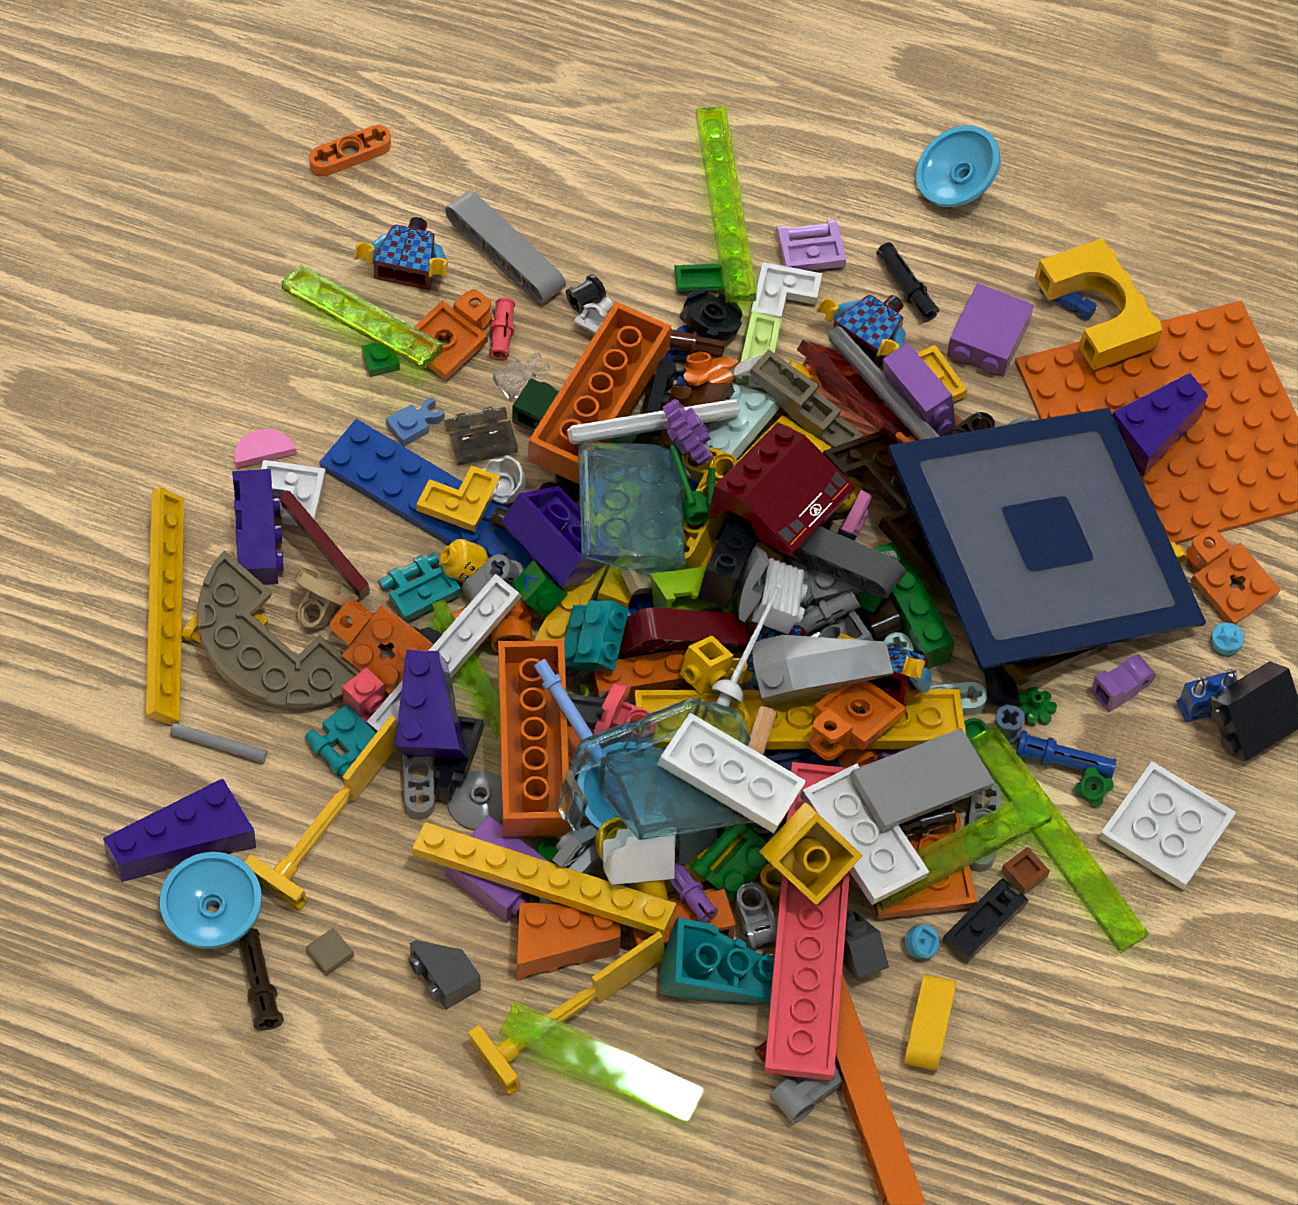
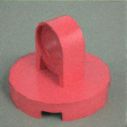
(618, 710)

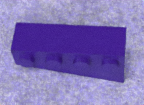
(193, 825)

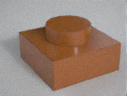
(1025, 870)

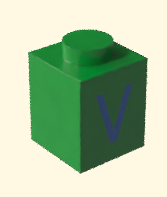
(539, 589)

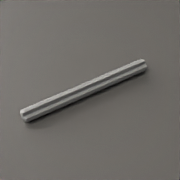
(881, 384)

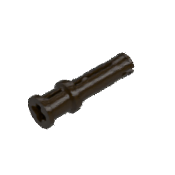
(261, 992)

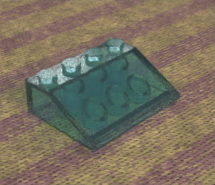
(631, 507)
(657, 801)

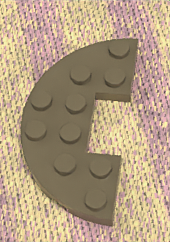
(252, 655)

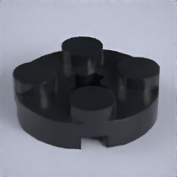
(699, 315)

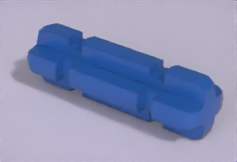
(1075, 302)

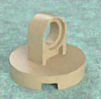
(324, 594)

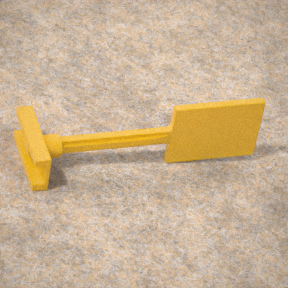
(355, 780)
(604, 985)

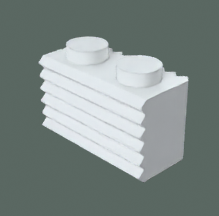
(786, 606)

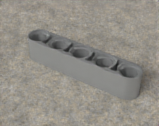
(505, 247)

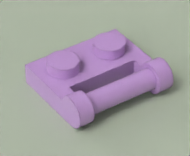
(813, 252)

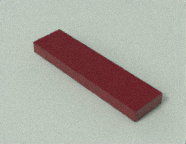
(324, 544)

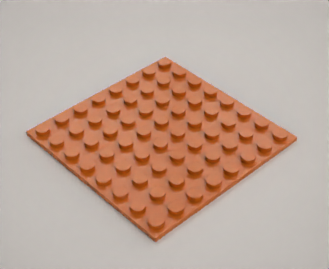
(1235, 459)

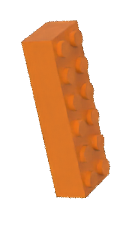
(600, 385)
(531, 739)

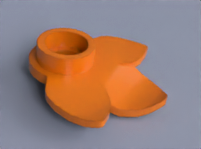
(701, 369)

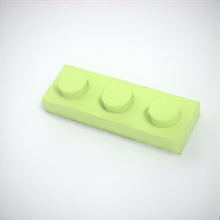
(760, 336)

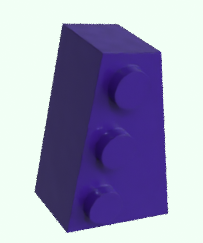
(1159, 419)
(256, 526)
(427, 709)

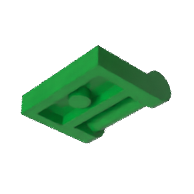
(739, 865)

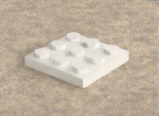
(1167, 825)

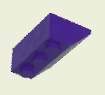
(550, 529)

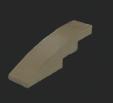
(801, 401)

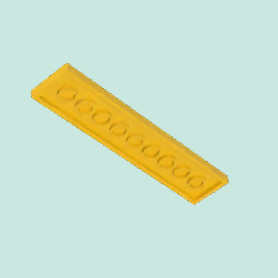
(925, 717)

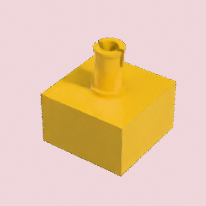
(811, 853)

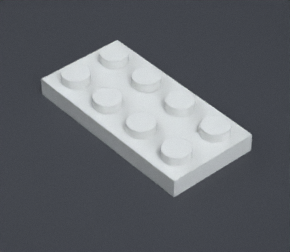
(731, 772)
(888, 857)

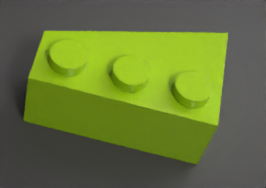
(681, 589)

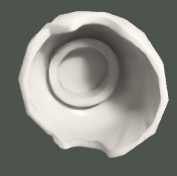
(511, 479)

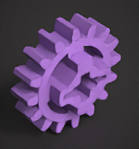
(687, 431)

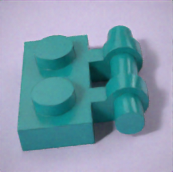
(418, 595)
(347, 731)

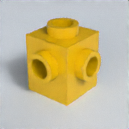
(706, 664)

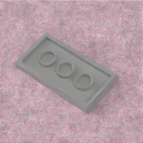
(921, 779)

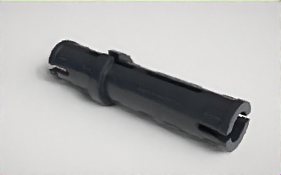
(914, 291)

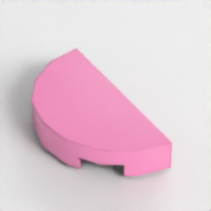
(261, 446)
(858, 513)

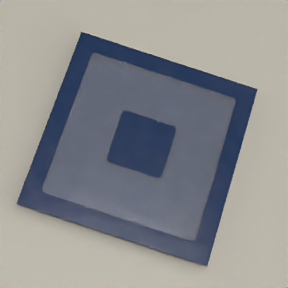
(1045, 537)

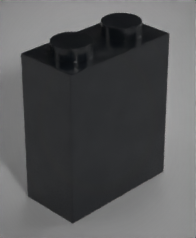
(1256, 711)

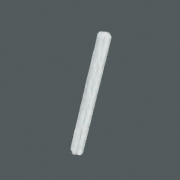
(647, 422)

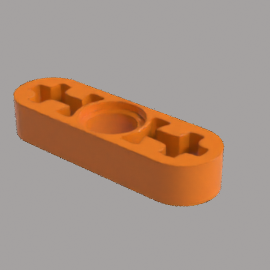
(345, 161)

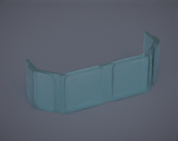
(638, 735)

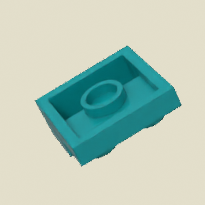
(594, 636)

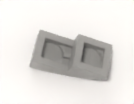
(748, 590)

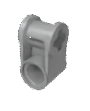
(479, 579)
(757, 922)

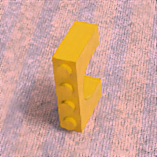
(1097, 269)

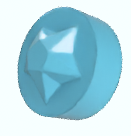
(1227, 639)
(922, 941)

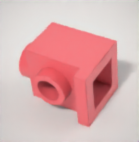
(364, 694)

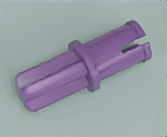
(692, 893)

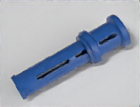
(1046, 755)

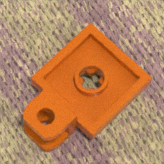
(463, 325)
(1220, 565)
(369, 632)
(840, 725)

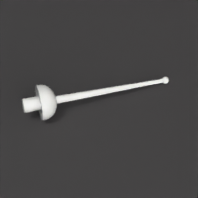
(729, 689)

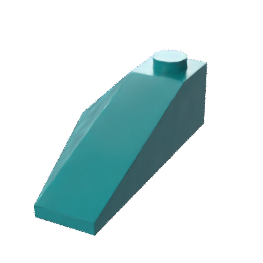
(713, 967)

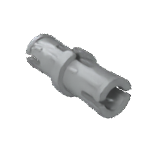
(829, 611)

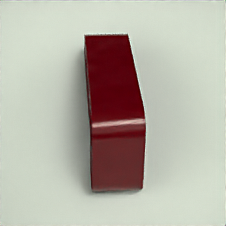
(680, 628)

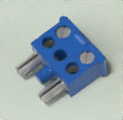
(1195, 696)

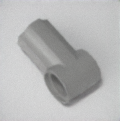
(799, 1096)

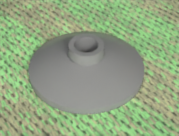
(471, 811)

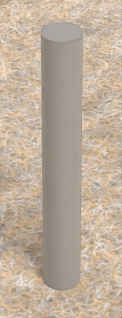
(218, 742)

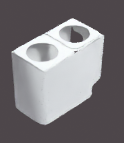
(638, 860)

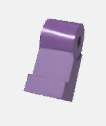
(1122, 682)

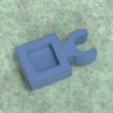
(411, 423)

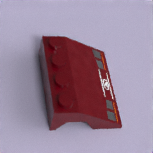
(782, 489)

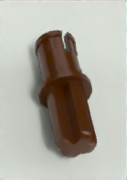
(692, 343)

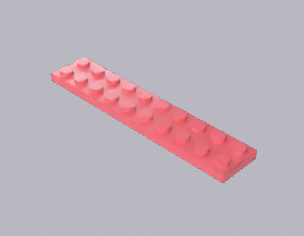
(807, 969)

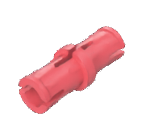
(502, 328)

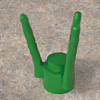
(696, 505)

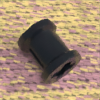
(585, 293)

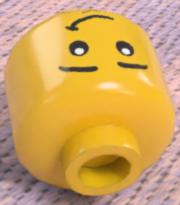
(462, 559)

